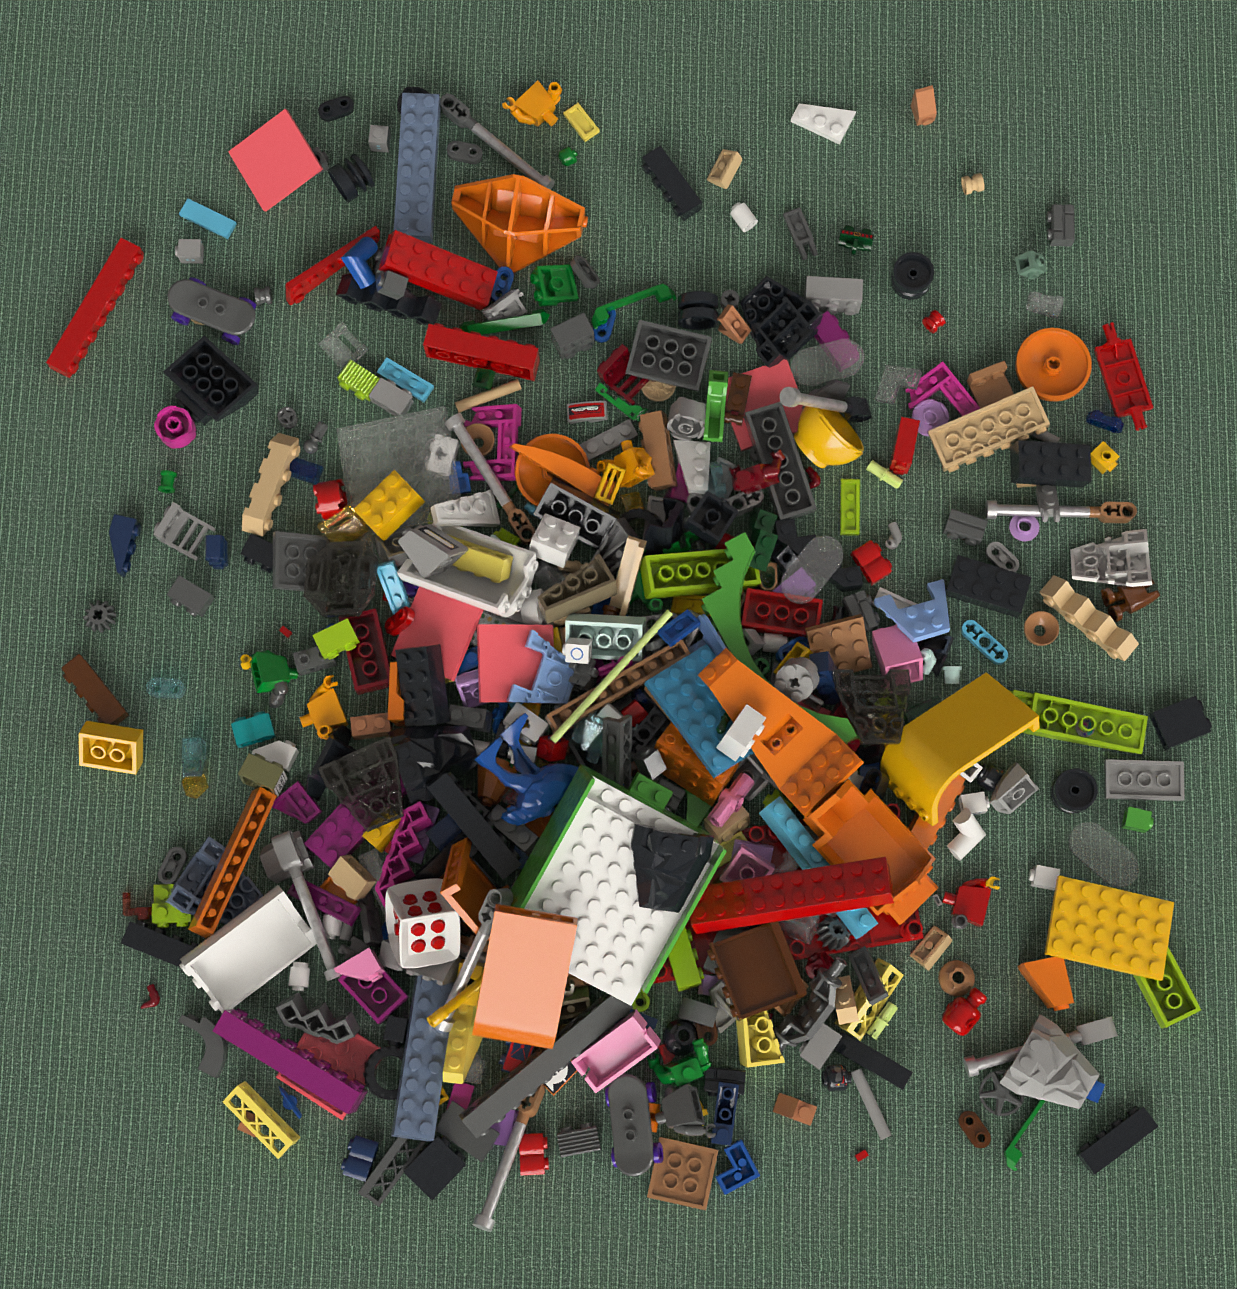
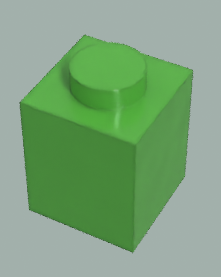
(1137, 820)

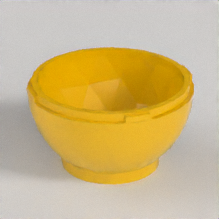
(827, 437)

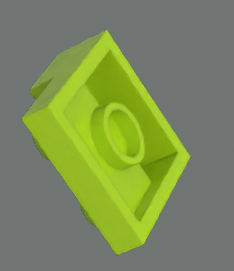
(163, 912)

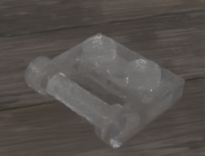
(338, 350)

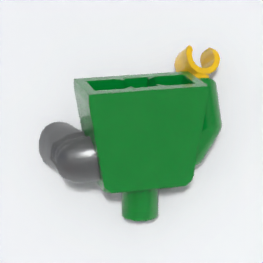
(270, 674)

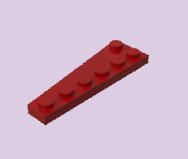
(314, 276)

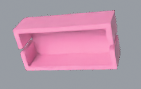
(616, 1051)

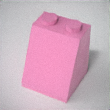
(897, 651)

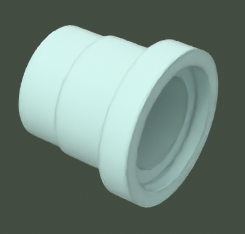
(952, 674)

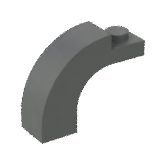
(216, 1046)

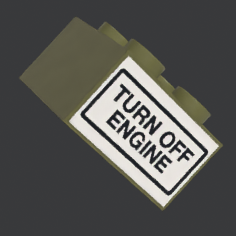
(260, 773)

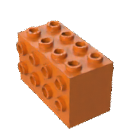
(688, 770)

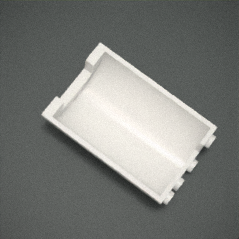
(464, 586)
(249, 950)

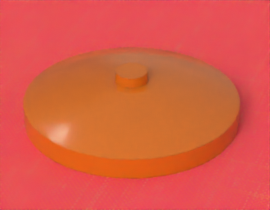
(1054, 364)
(534, 480)

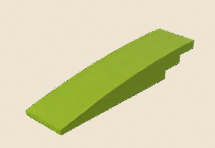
(1059, 716)

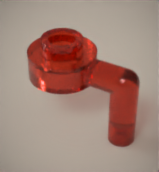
(141, 912)

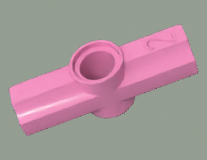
(730, 800)

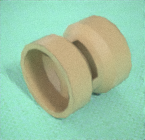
(972, 184)

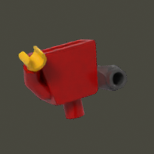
(970, 901)

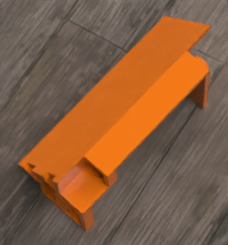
(864, 828)

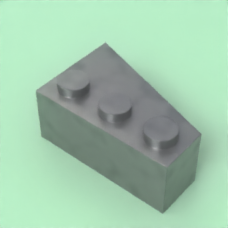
(614, 544)

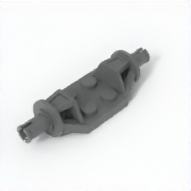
(815, 1011)

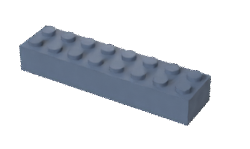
(417, 165)
(421, 1065)

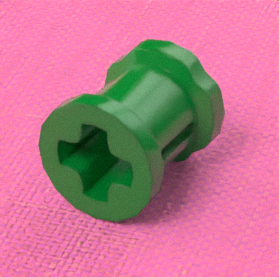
(167, 481)
(764, 663)

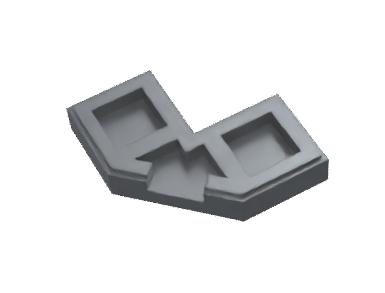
(833, 389)

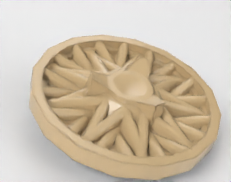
(658, 391)

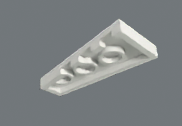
(467, 511)

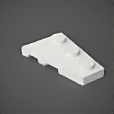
(824, 121)
(694, 462)

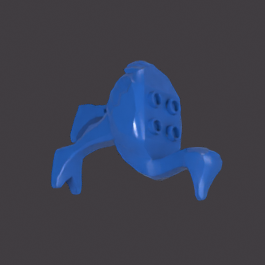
(536, 787)

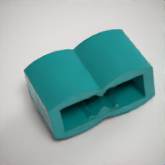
(253, 729)

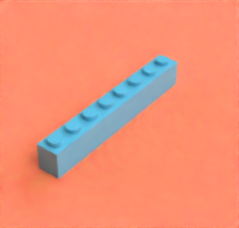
(799, 845)

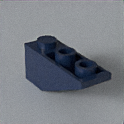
(123, 537)
(724, 1113)

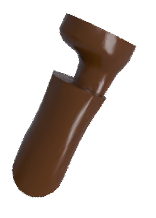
(1134, 597)

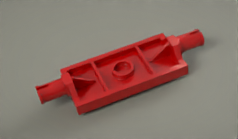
(1123, 377)

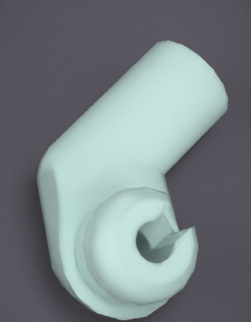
(929, 659)

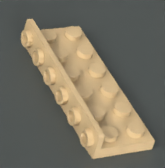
(989, 429)

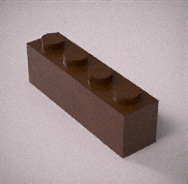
(94, 690)

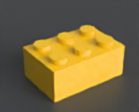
(389, 505)
(111, 747)

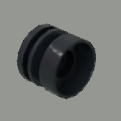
(351, 177)

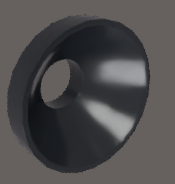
(672, 1041)

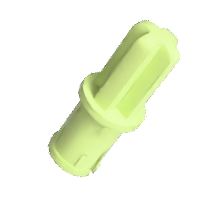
(884, 474)
(882, 1020)

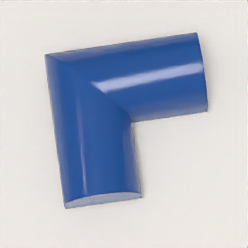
(356, 262)
(742, 1170)

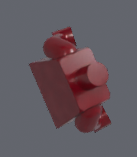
(757, 476)

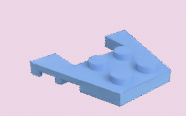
(922, 619)
(551, 679)

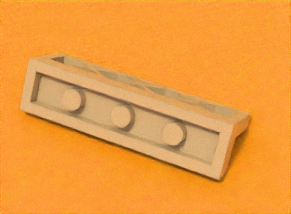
(628, 573)

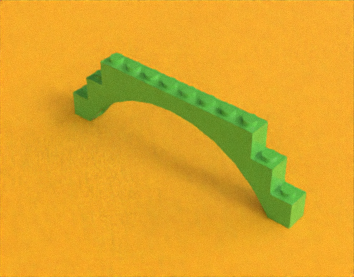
(725, 611)

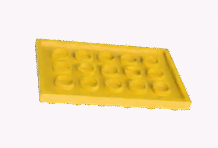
(1109, 928)

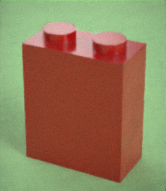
(904, 446)

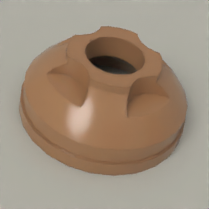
(483, 432)
(1045, 620)
(947, 983)

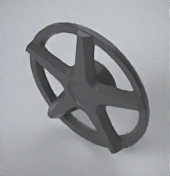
(1001, 1095)

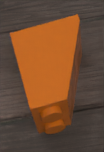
(1049, 981)

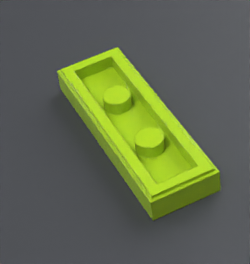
(850, 507)

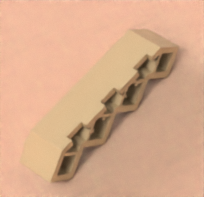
(266, 493)
(1093, 623)

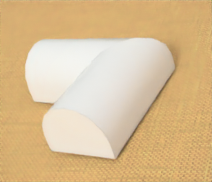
(969, 836)

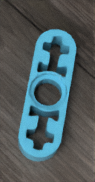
(991, 656)

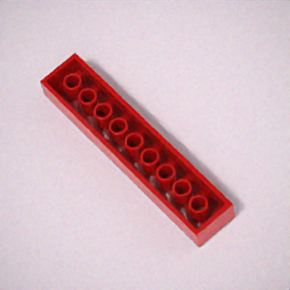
(793, 895)

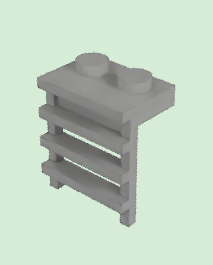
(506, 306)
(173, 524)

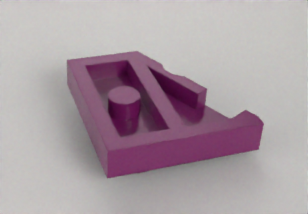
(297, 804)

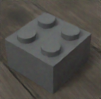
(572, 336)

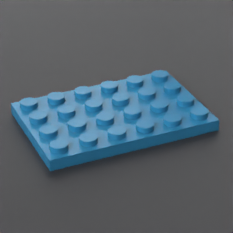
(694, 708)

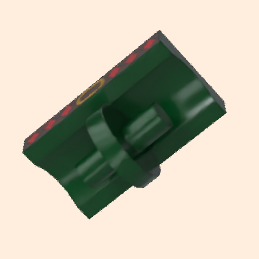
(856, 240)

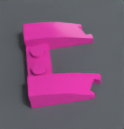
(943, 379)
(507, 420)

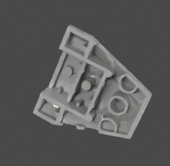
(1050, 1067)

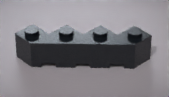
(423, 309)
(844, 578)

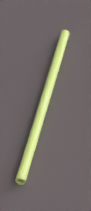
(611, 676)

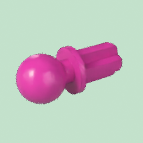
(606, 669)

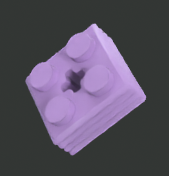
(469, 688)

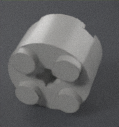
(686, 419)
(797, 678)

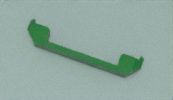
(661, 292)
(537, 318)
(1011, 1153)

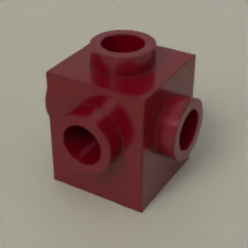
(816, 961)

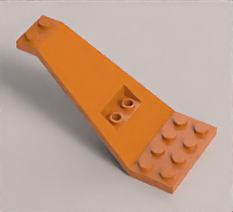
(807, 761)

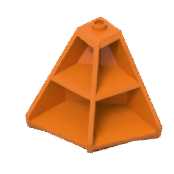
(517, 219)

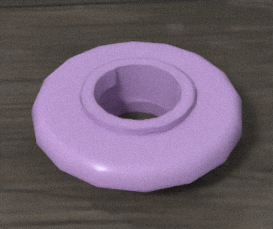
(1022, 535)

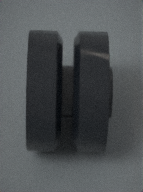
(912, 275)
(698, 310)
(1065, 799)

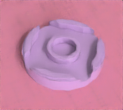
(931, 415)

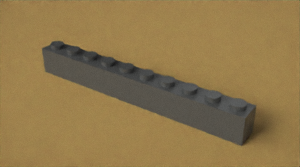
(543, 1063)

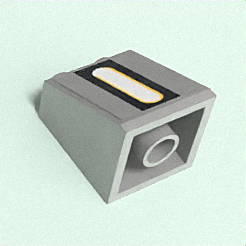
(431, 549)

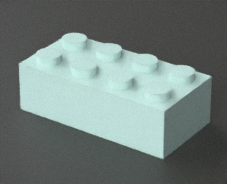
(610, 634)

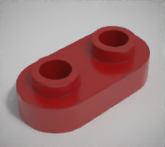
(399, 621)

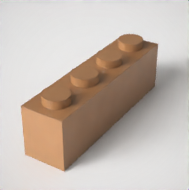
(658, 445)

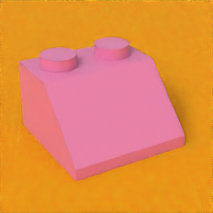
(362, 966)

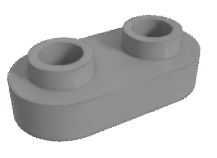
(1004, 556)

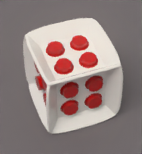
(421, 924)

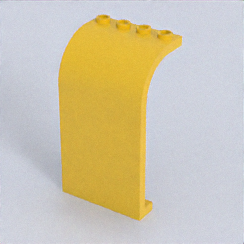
(952, 740)

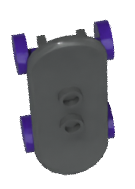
(211, 307)
(631, 1125)

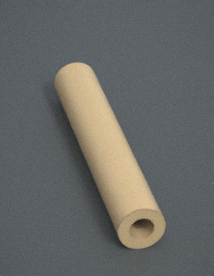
(488, 395)

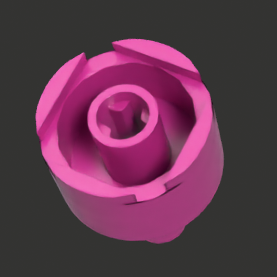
(177, 437)

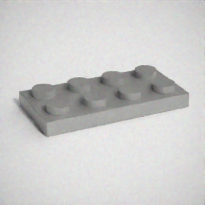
(1144, 780)

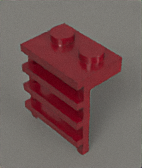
(614, 370)

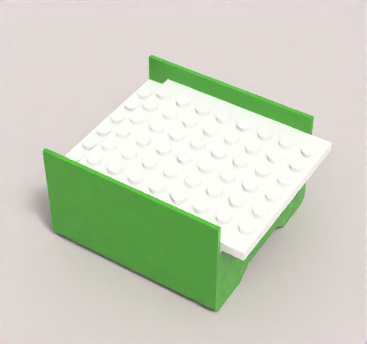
(588, 873)

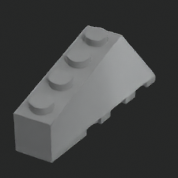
(443, 973)

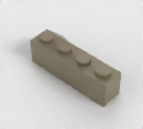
(578, 591)

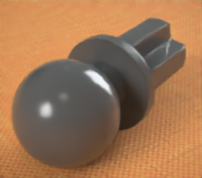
(311, 445)

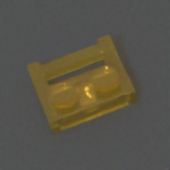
(346, 531)

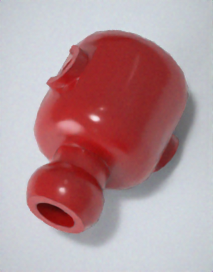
(963, 1013)

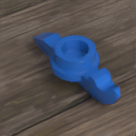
(498, 714)
(290, 1102)

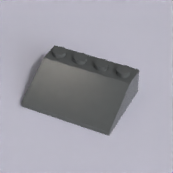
(669, 355)

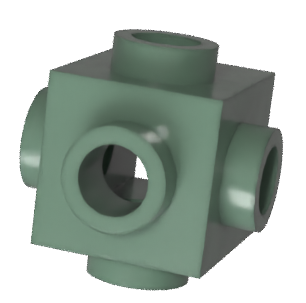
(1030, 264)

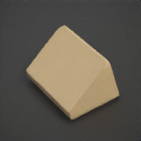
(725, 168)
(931, 947)

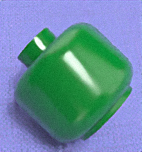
(568, 156)

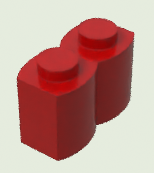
(871, 562)
(532, 1154)

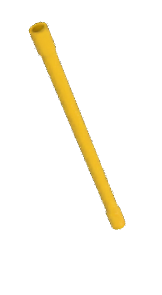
(444, 1011)

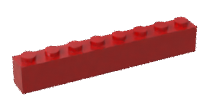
(95, 308)

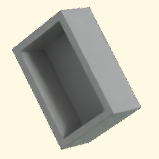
(834, 294)

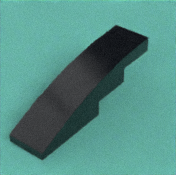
(873, 1061)

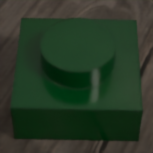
(484, 378)

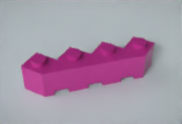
(404, 845)

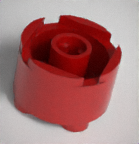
(330, 498)

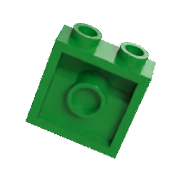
(554, 284)

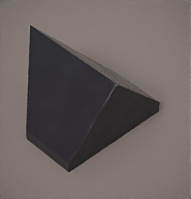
(940, 647)

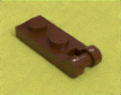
(737, 398)

